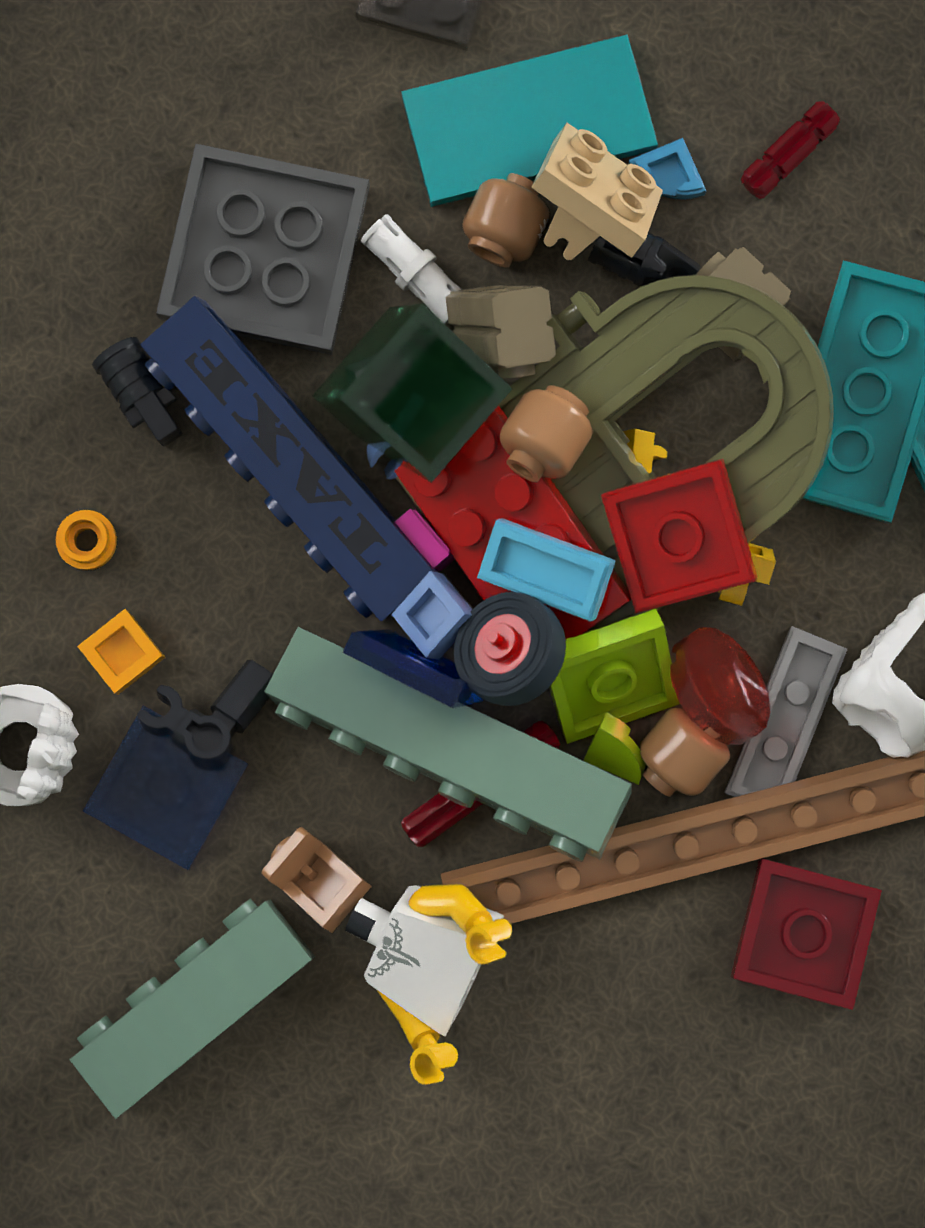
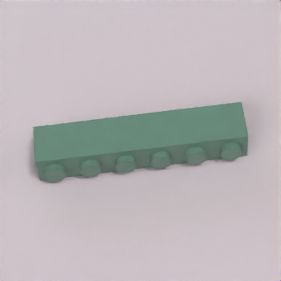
(454, 746)

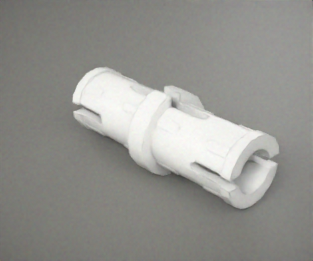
(411, 265)

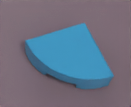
(672, 170)

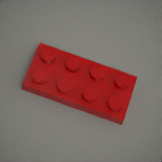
(483, 488)

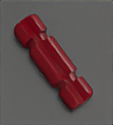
(790, 149)

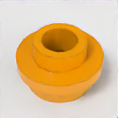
(73, 526)

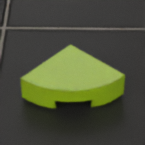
(615, 750)

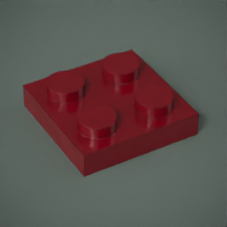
(806, 934)

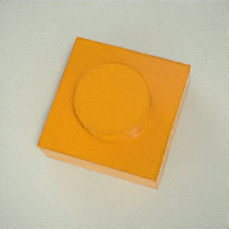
(121, 652)

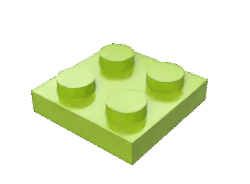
(614, 672)

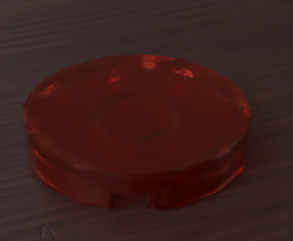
(720, 686)

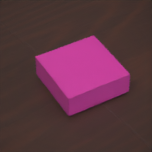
(425, 539)

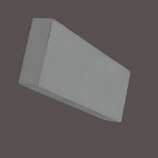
(797, 699)

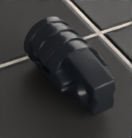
(651, 262)
(137, 389)

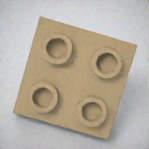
(595, 194)

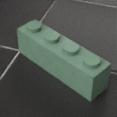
(191, 1007)

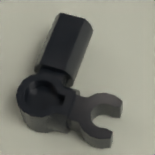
(209, 737)

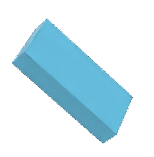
(546, 569)

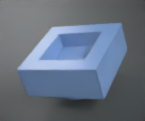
(433, 615)

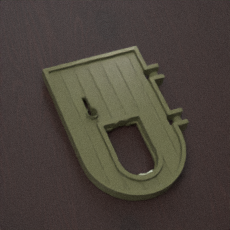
(646, 343)

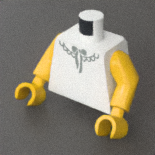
(428, 963)

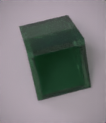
(413, 390)

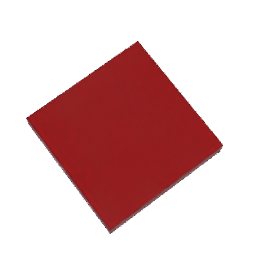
(679, 536)

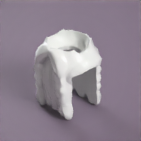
(877, 698)
(50, 751)

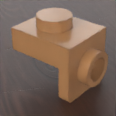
(315, 878)

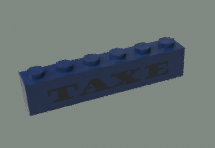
(287, 456)

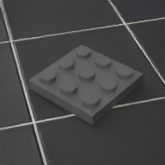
(265, 246)

